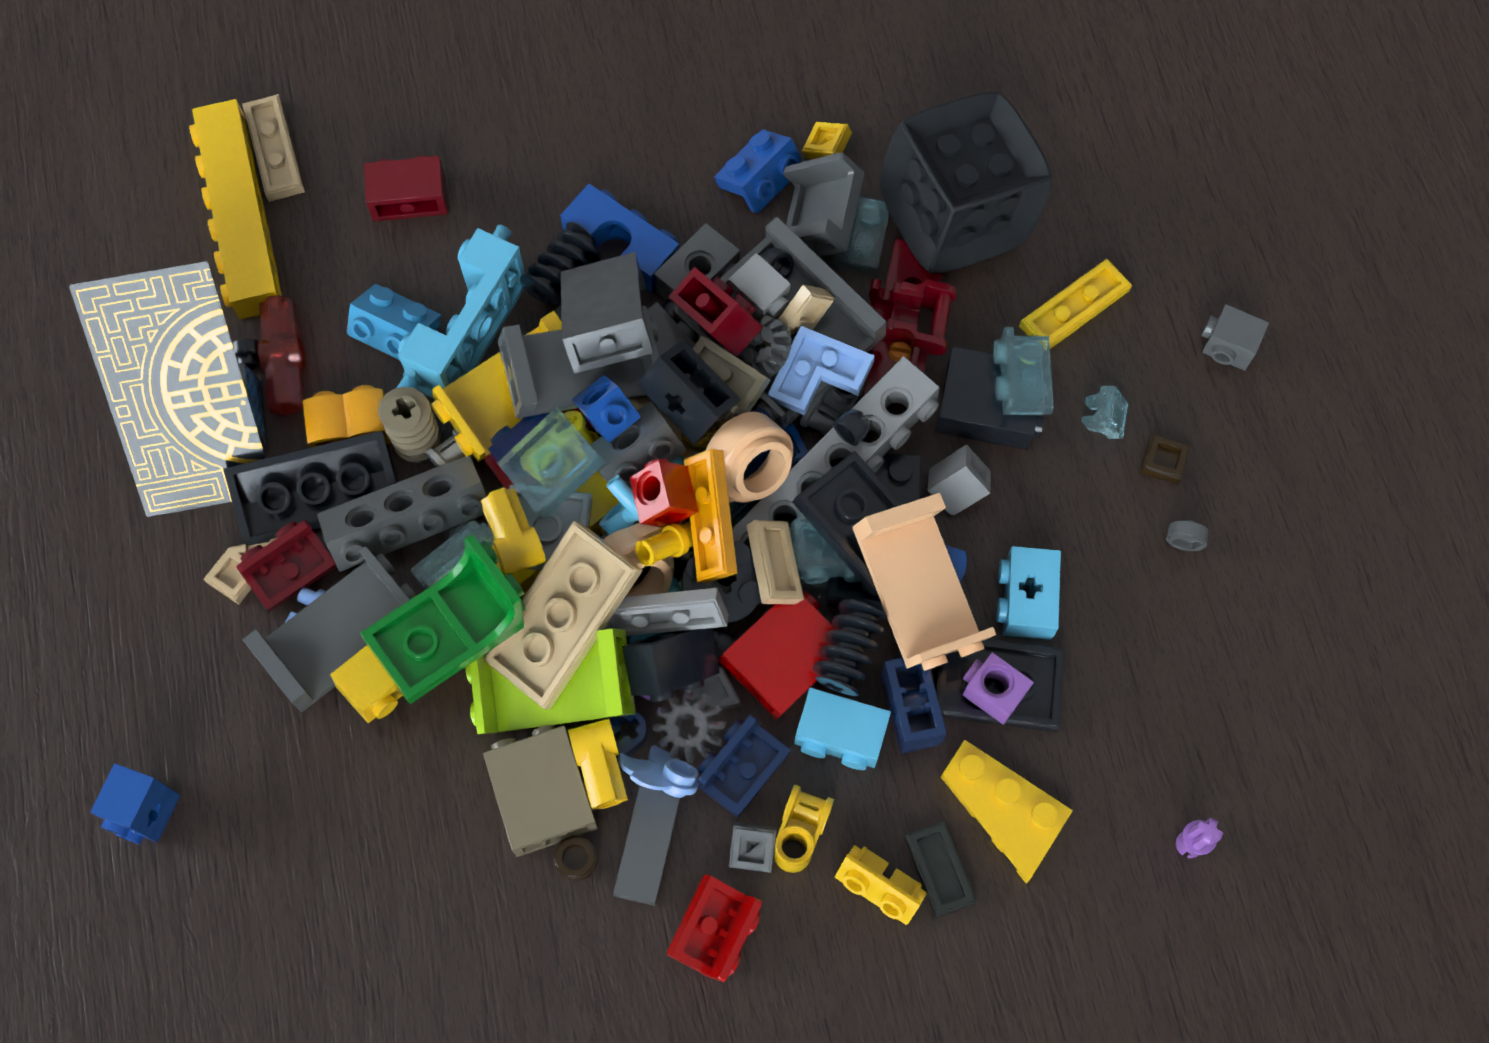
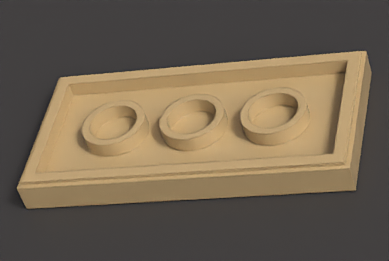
(563, 611)

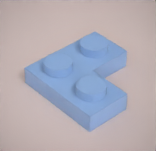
(815, 360)

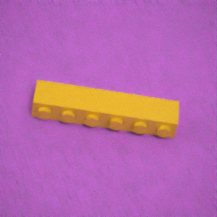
(236, 207)

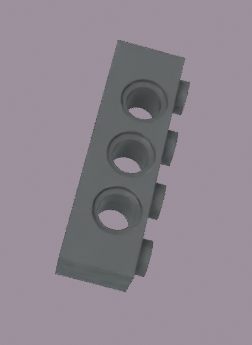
(403, 512)

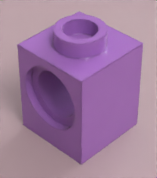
(996, 705)

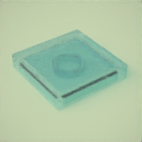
(551, 463)

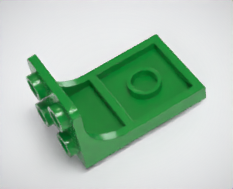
(448, 623)

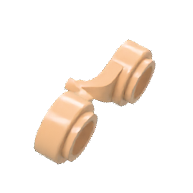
(741, 441)

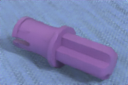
(1198, 838)

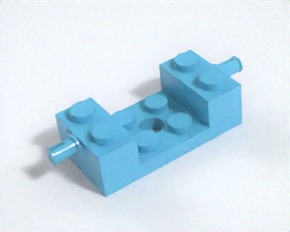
(493, 285)

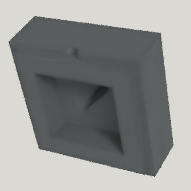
(752, 847)

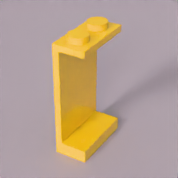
(481, 400)

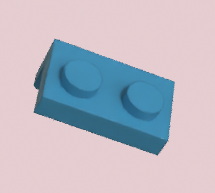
(385, 317)

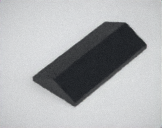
(306, 482)

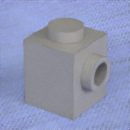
(761, 287)

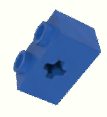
(134, 805)

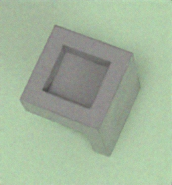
(960, 480)

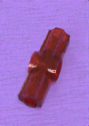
(281, 355)

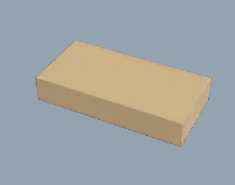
(774, 562)

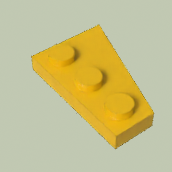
(1007, 806)

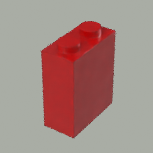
(778, 654)

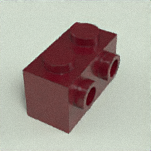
(716, 312)

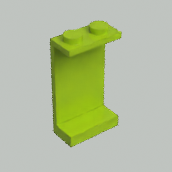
(594, 692)

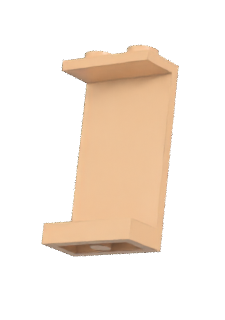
(918, 583)

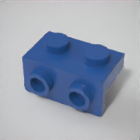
(759, 169)

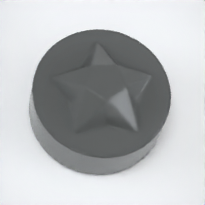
(1187, 535)

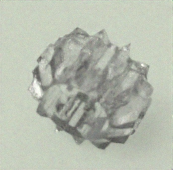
(676, 731)

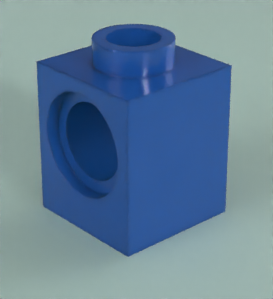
(606, 408)

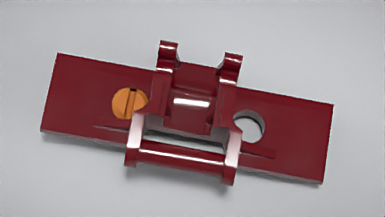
(900, 308)

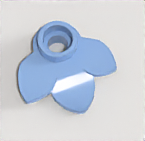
(661, 773)

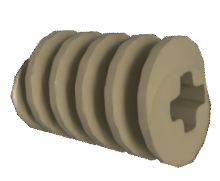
(409, 423)

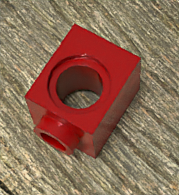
(663, 493)

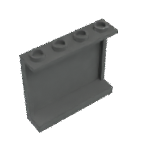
(846, 320)

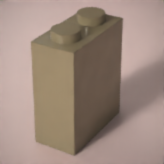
(539, 789)

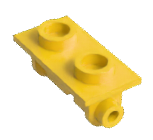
(895, 896)

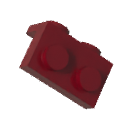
(285, 564)

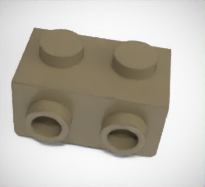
(740, 377)

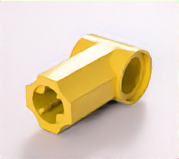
(515, 541)
(596, 754)

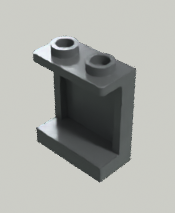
(824, 202)

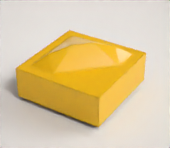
(826, 140)

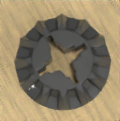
(769, 359)

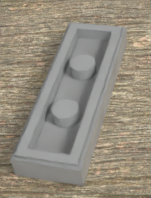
(670, 612)

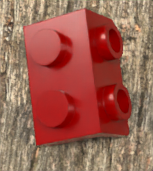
(715, 929)

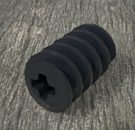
(567, 252)
(848, 646)

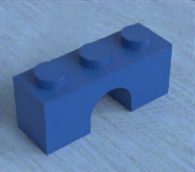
(609, 220)

